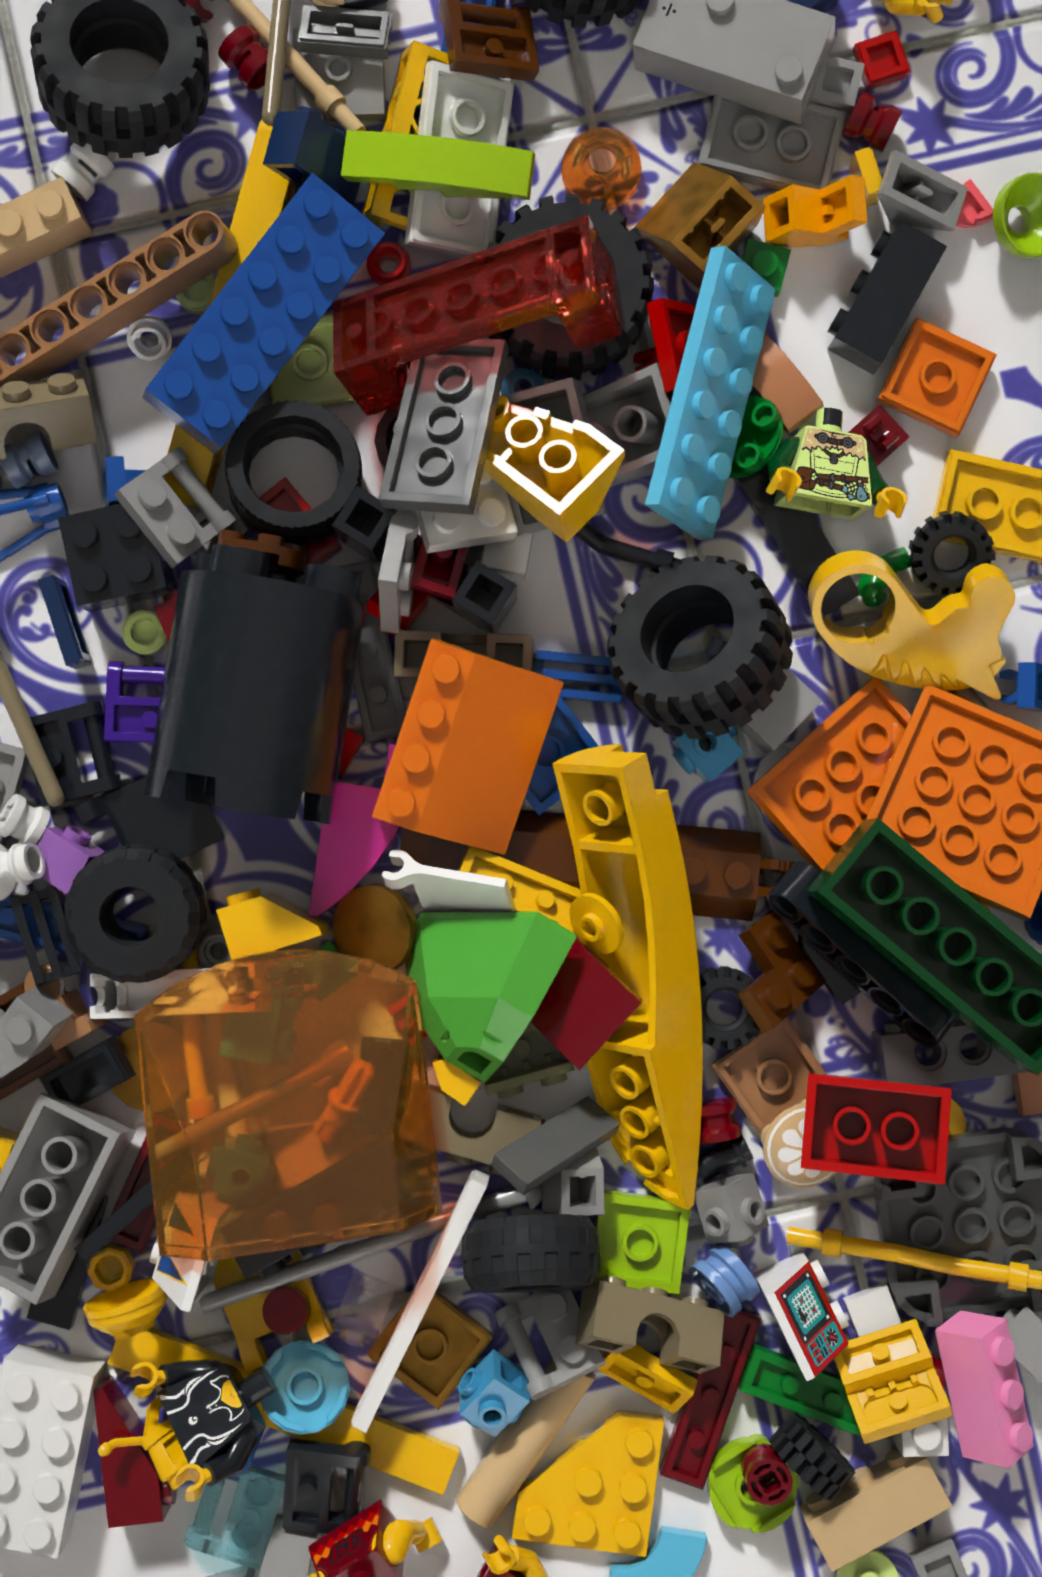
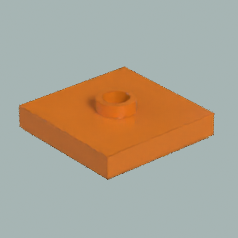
(936, 377)

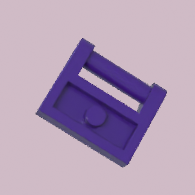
(130, 716)

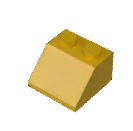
(265, 923)

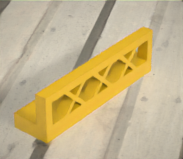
(401, 120)

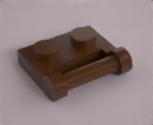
(486, 48)

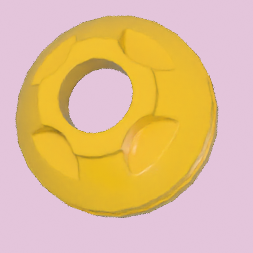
(127, 1309)

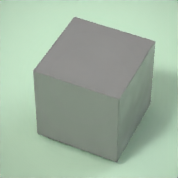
(783, 715)

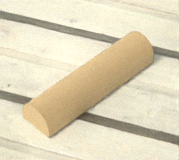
(518, 1451)

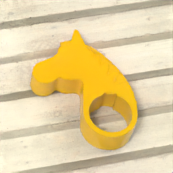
(916, 647)

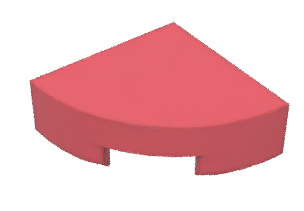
(975, 208)

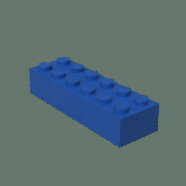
(263, 314)

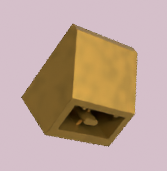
(698, 214)

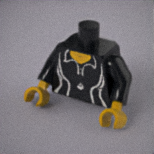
(210, 1415)

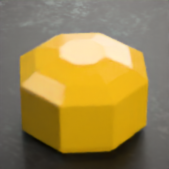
(111, 1267)

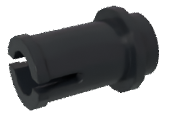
(724, 1157)

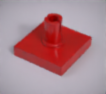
(670, 330)

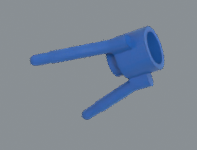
(44, 504)

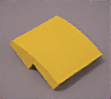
(891, 1382)

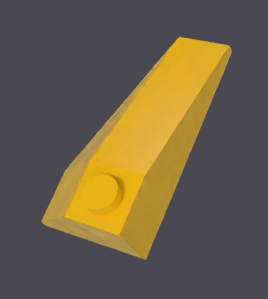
(551, 465)

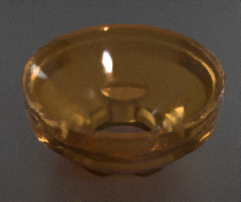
(612, 186)

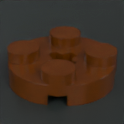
(283, 555)

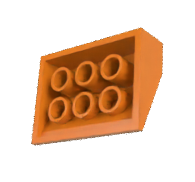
(467, 748)

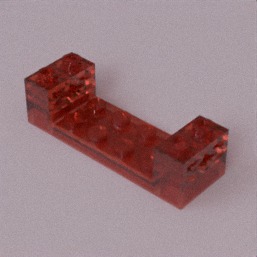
(471, 298)

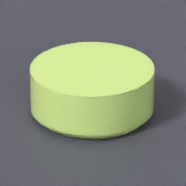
(197, 297)
(144, 633)

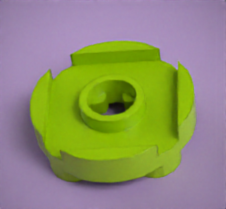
(739, 1507)

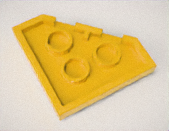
(596, 1489)

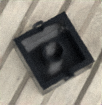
(112, 559)

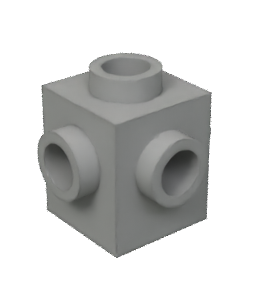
(731, 1209)

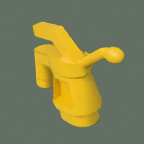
(158, 1441)

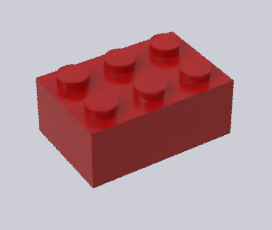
(876, 1128)

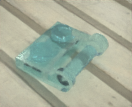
(248, 1519)

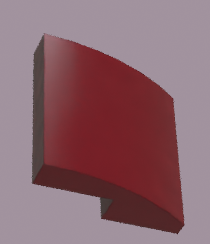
(583, 1005)

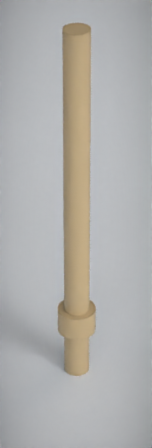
(327, 97)

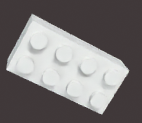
(43, 1445)

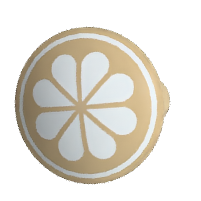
(783, 1149)

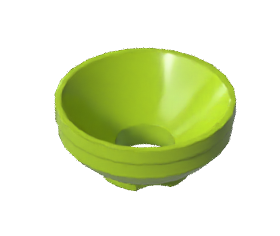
(1026, 196)

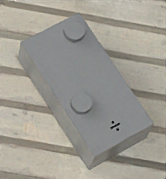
(738, 49)

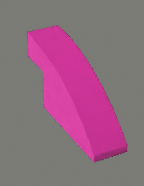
(350, 844)

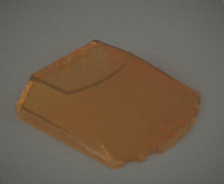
(286, 1105)

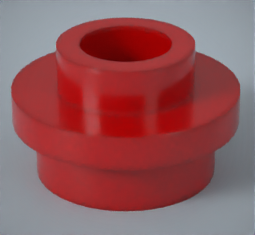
(388, 251)

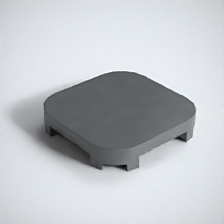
(981, 1214)

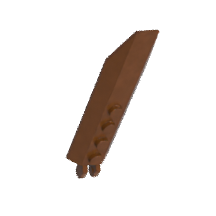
(718, 862)

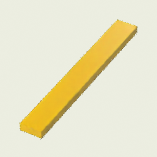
(392, 1445)

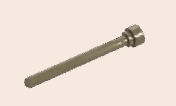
(275, 60)
(29, 737)

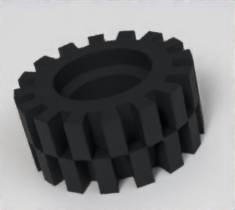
(935, 531)
(743, 1027)
(811, 1456)

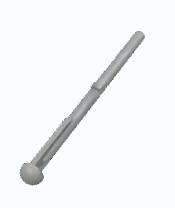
(360, 1249)

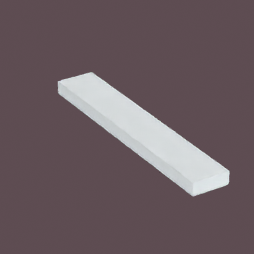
(420, 1300)

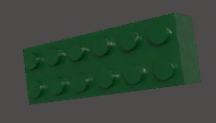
(938, 938)

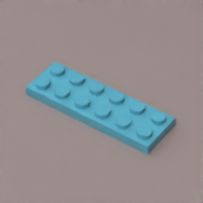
(710, 394)

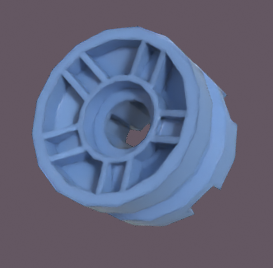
(725, 1279)

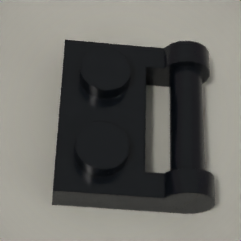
(61, 749)
(311, 1483)

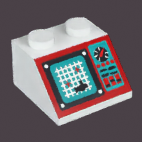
(803, 1311)

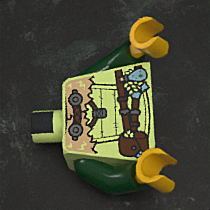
(830, 472)

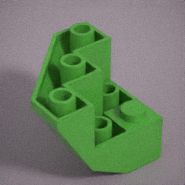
(483, 980)

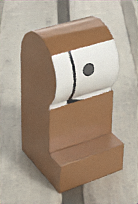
(66, 992)

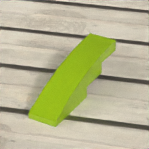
(438, 164)

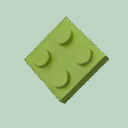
(642, 1240)

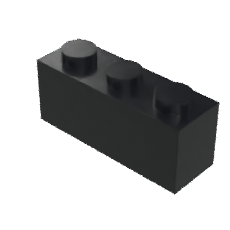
(884, 296)

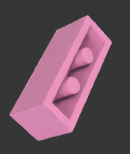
(984, 1388)

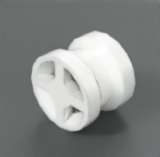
(23, 820)

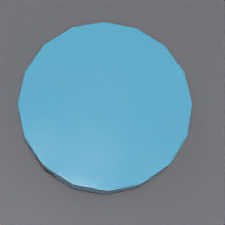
(309, 1387)

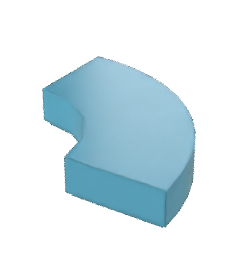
(672, 1555)

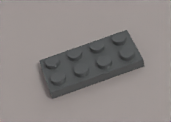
(444, 429)

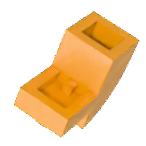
(815, 216)

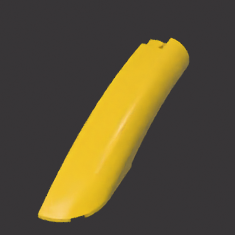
(653, 1063)

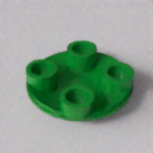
(758, 438)

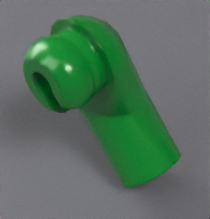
(872, 588)

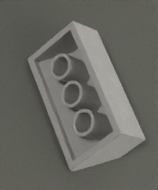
(54, 1191)

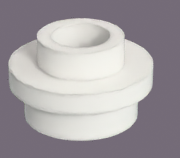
(147, 349)

